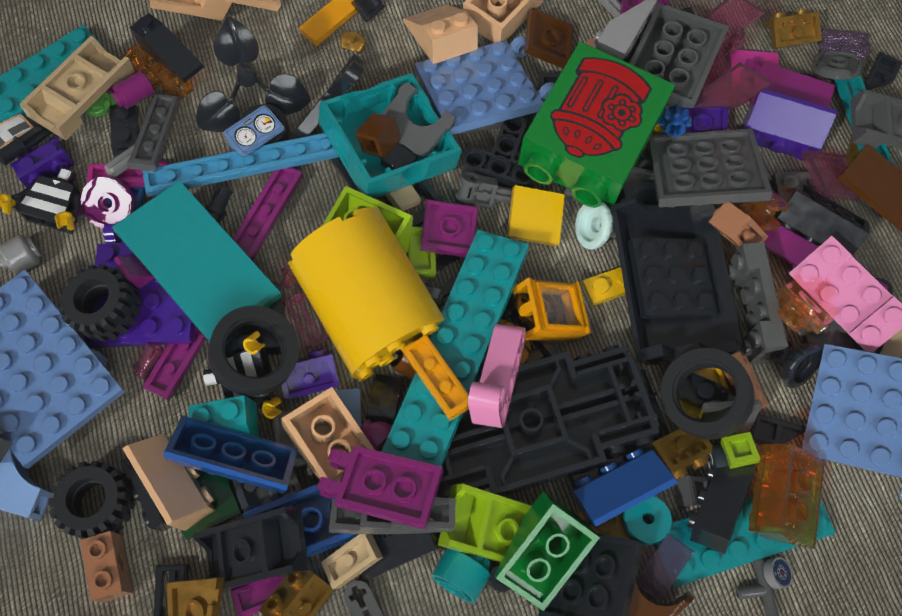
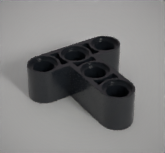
(499, 159)

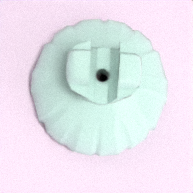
(594, 226)

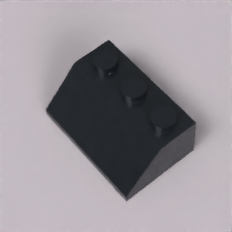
(823, 218)

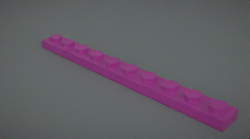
(249, 237)

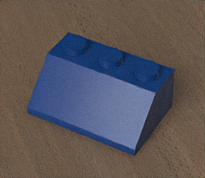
(621, 486)

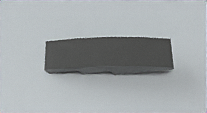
(350, 522)

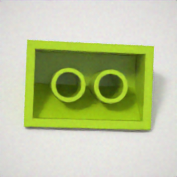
(353, 200)

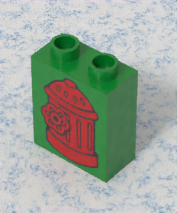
(594, 126)

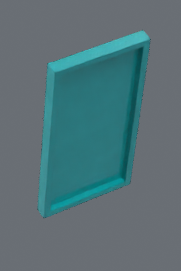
(194, 258)

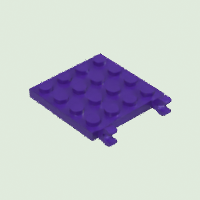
(160, 317)

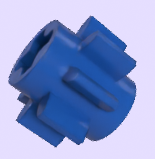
(675, 121)

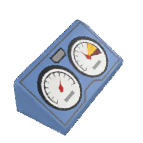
(253, 131)

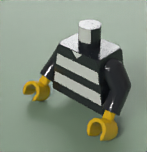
(48, 202)
(249, 358)

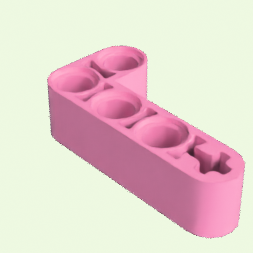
(492, 395)

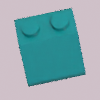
(232, 413)

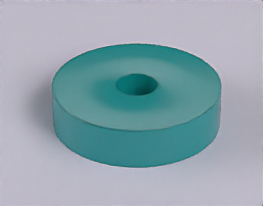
(648, 533)

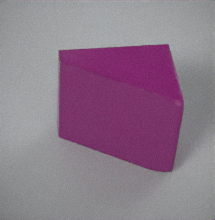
(133, 270)

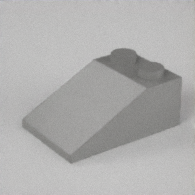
(625, 31)

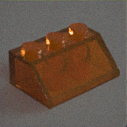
(787, 495)

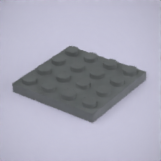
(708, 168)

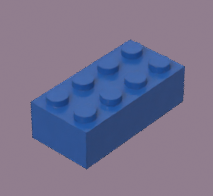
(315, 516)

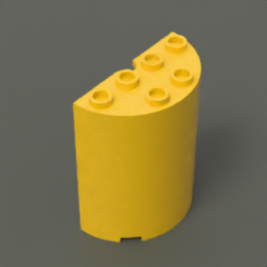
(364, 290)

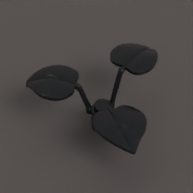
(236, 45)

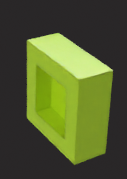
(740, 450)

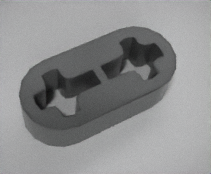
(369, 599)

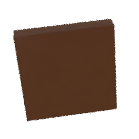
(548, 38)

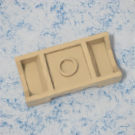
(75, 87)

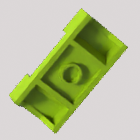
(483, 522)

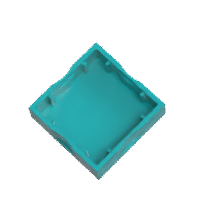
(346, 113)

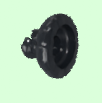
(798, 363)

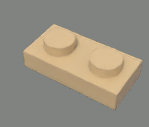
(351, 560)

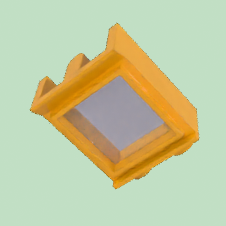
(556, 310)

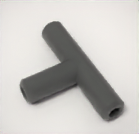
(762, 590)

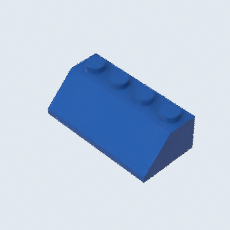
(231, 454)

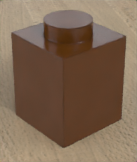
(378, 135)

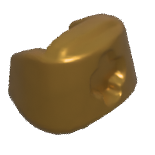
(352, 41)

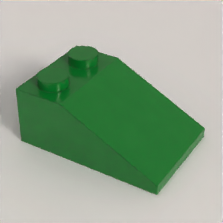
(545, 551)

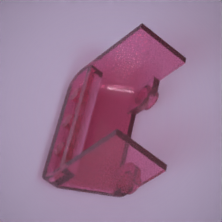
(726, 85)

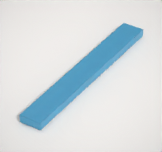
(233, 165)

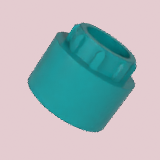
(462, 574)

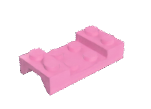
(849, 294)

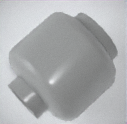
(19, 254)

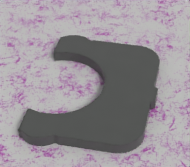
(417, 138)

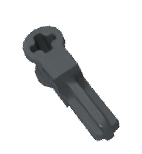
(481, 190)

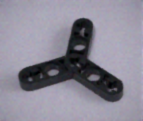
(344, 80)

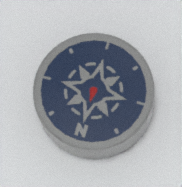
(777, 573)

